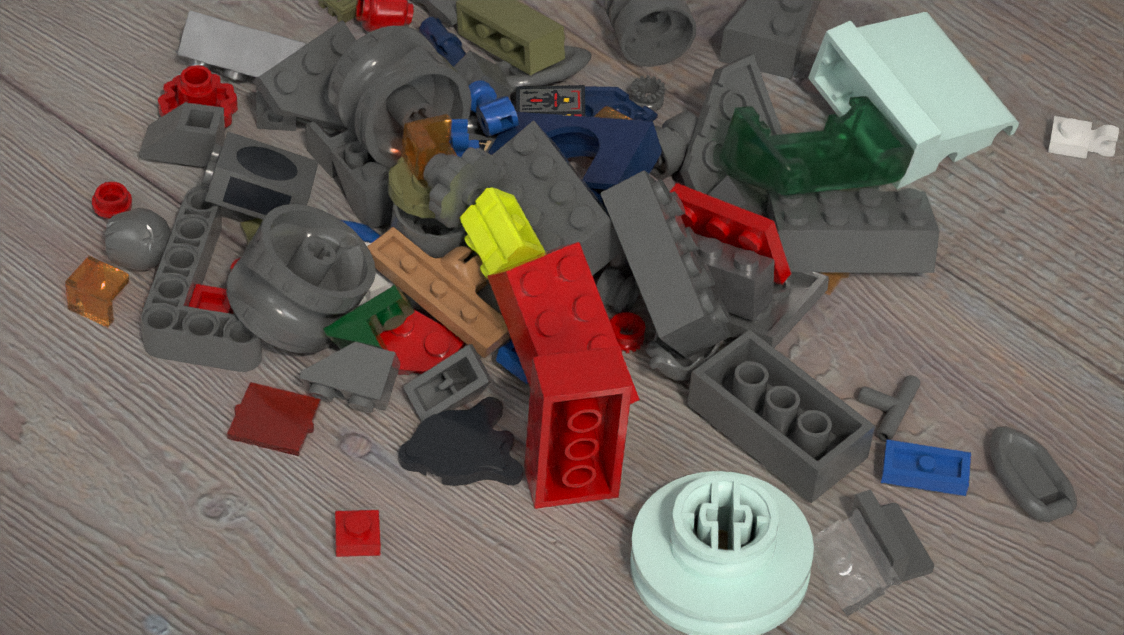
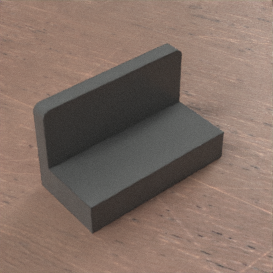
(894, 536)

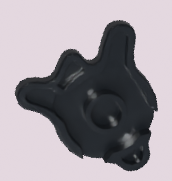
(463, 447)

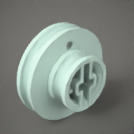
(715, 589)

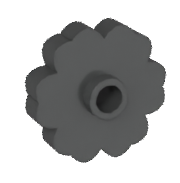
(458, 183)

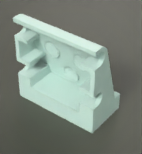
(917, 85)

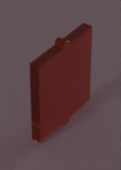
(274, 419)

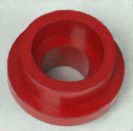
(111, 199)

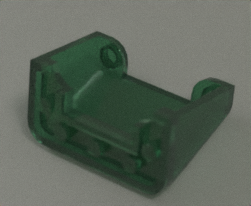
(847, 154)

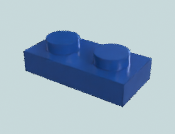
(926, 467)

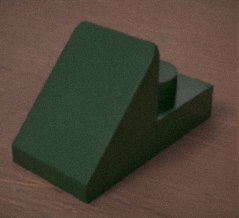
(371, 319)

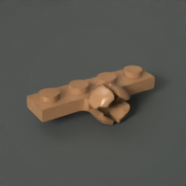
(443, 288)

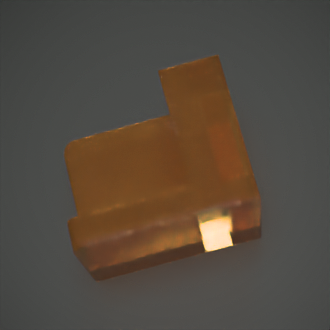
(424, 140)
(93, 289)

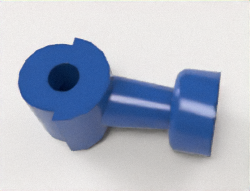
(493, 113)

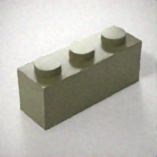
(512, 32)

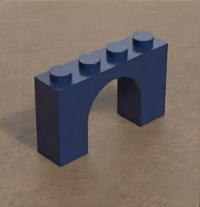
(617, 145)

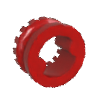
(629, 321)

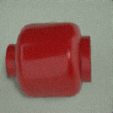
(384, 13)

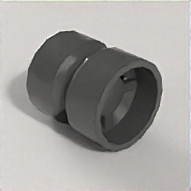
(674, 141)

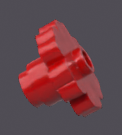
(200, 87)

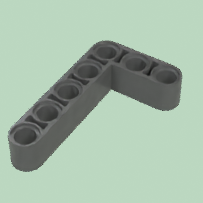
(185, 332)

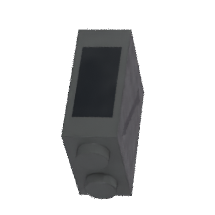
(257, 176)

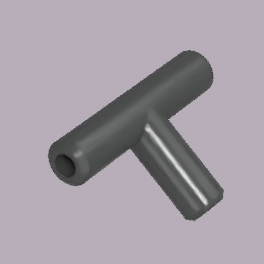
(894, 406)

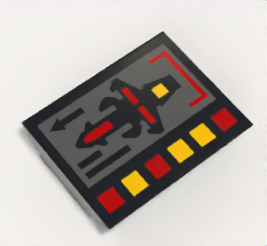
(551, 99)

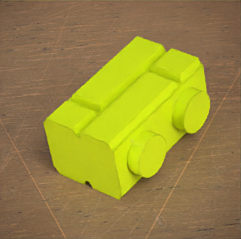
(499, 231)

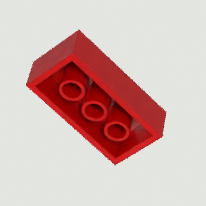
(553, 306)
(577, 426)

